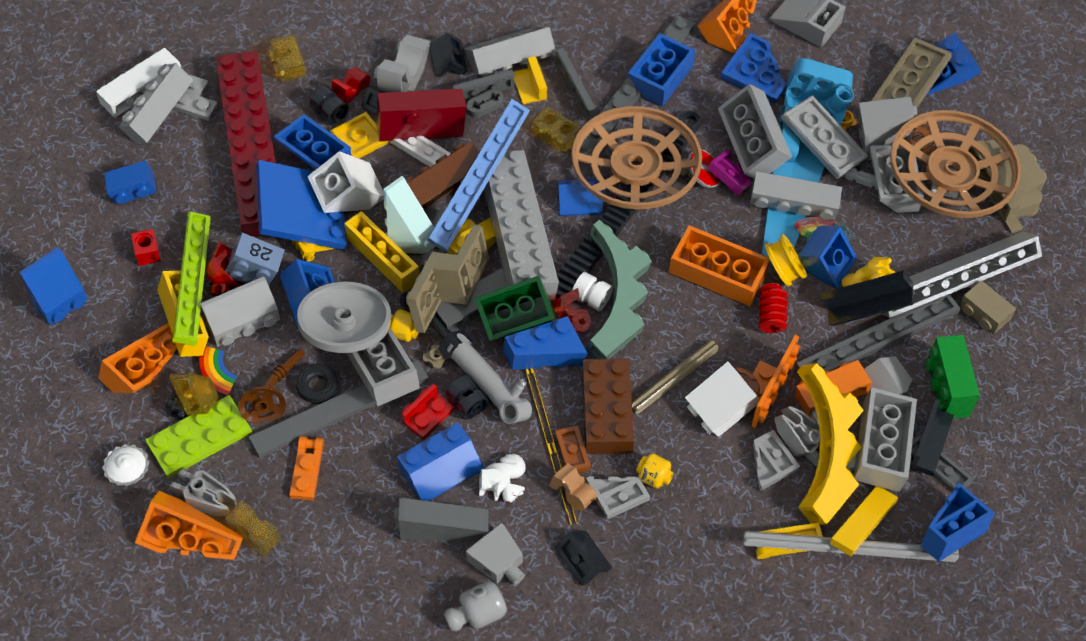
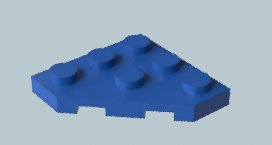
(755, 66)

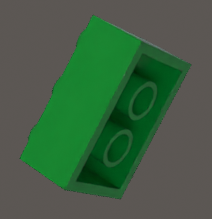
(952, 376)

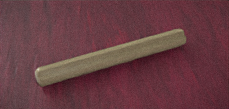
(674, 376)

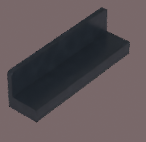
(868, 298)

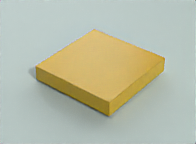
(360, 135)

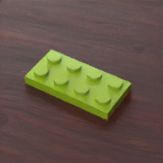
(198, 436)

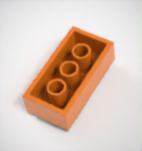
(719, 265)

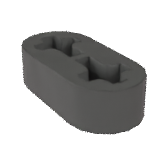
(485, 103)

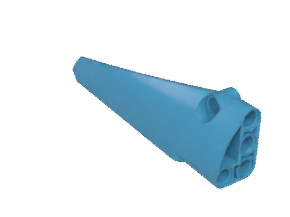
(833, 90)

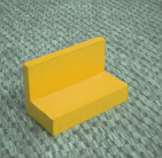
(531, 82)

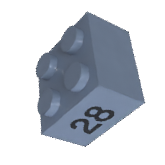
(253, 259)

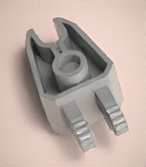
(799, 433)
(204, 493)

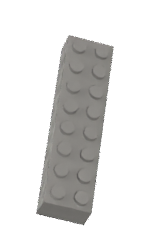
(519, 223)

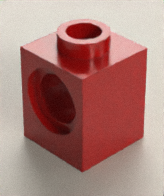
(147, 254)

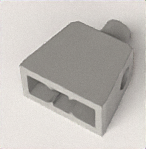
(497, 556)

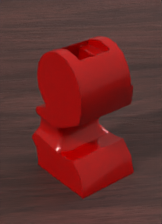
(353, 83)

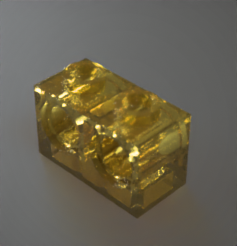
(555, 130)

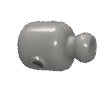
(478, 607)

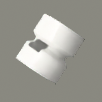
(593, 292)

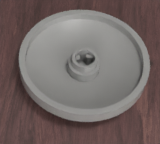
(344, 317)

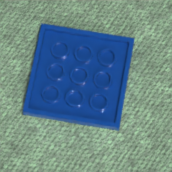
(292, 210)

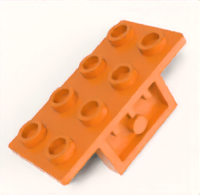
(771, 379)

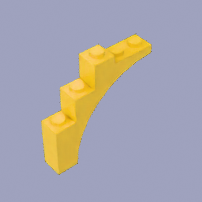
(835, 414)

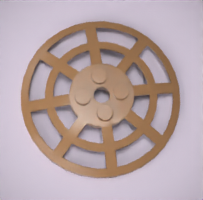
(636, 151)
(957, 158)

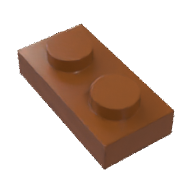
(573, 448)

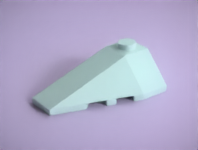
(406, 219)

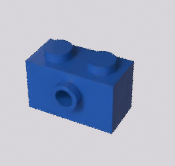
(130, 182)

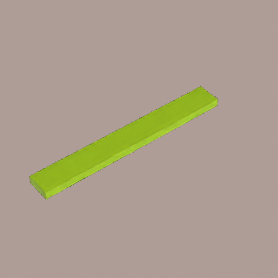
(191, 279)

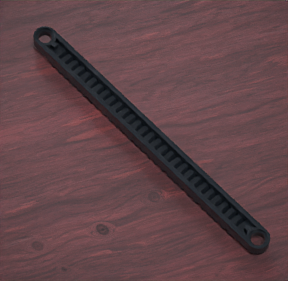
(616, 218)

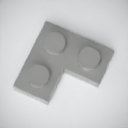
(193, 102)

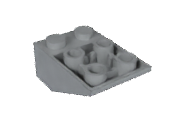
(810, 18)

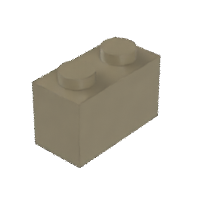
(987, 307)

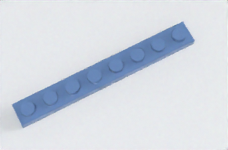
(478, 175)

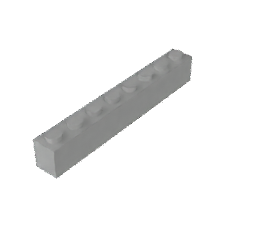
(972, 268)

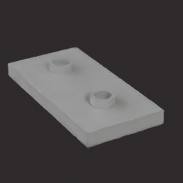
(824, 137)

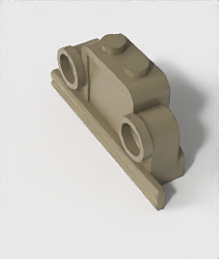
(1028, 194)

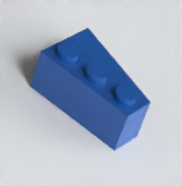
(545, 345)
(956, 524)

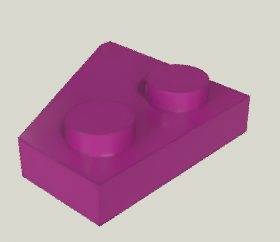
(730, 174)

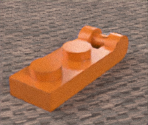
(306, 468)

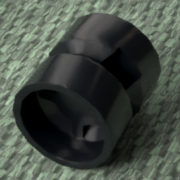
(328, 105)
(467, 397)

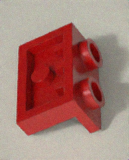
(426, 412)

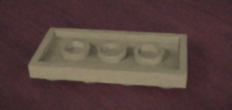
(914, 72)

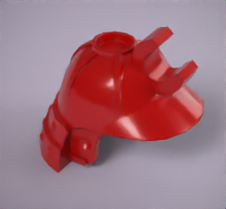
(216, 270)

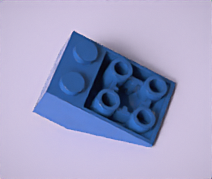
(959, 68)

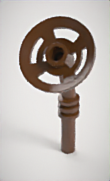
(262, 401)

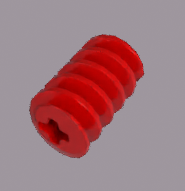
(773, 308)

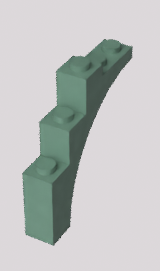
(629, 293)

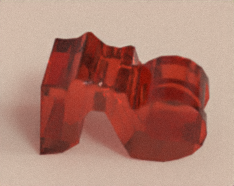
(578, 317)

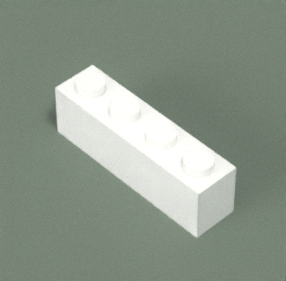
(124, 90)

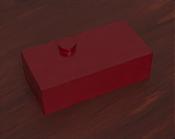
(420, 114)

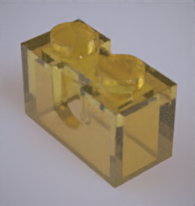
(287, 58)
(262, 535)

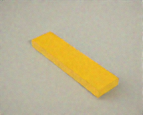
(863, 520)

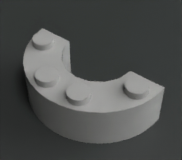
(407, 68)

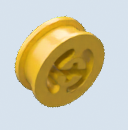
(785, 260)

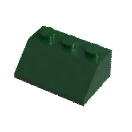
(515, 307)

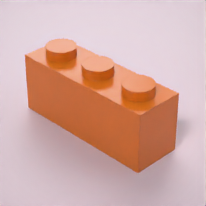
(848, 378)

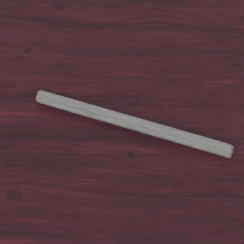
(822, 544)

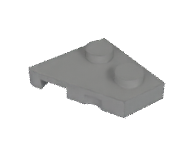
(772, 460)
(618, 494)

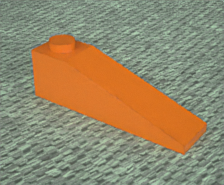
(726, 24)
(138, 362)
(180, 526)

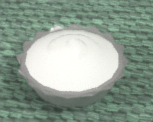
(125, 465)

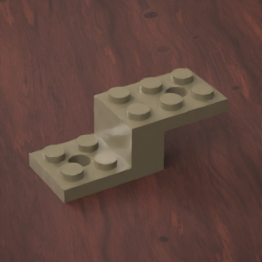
(448, 278)

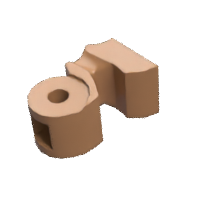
(577, 492)

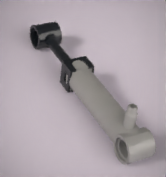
(458, 347)

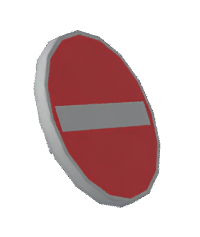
(705, 177)

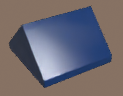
(575, 198)

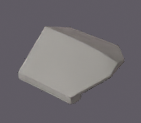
(889, 375)

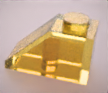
(195, 392)

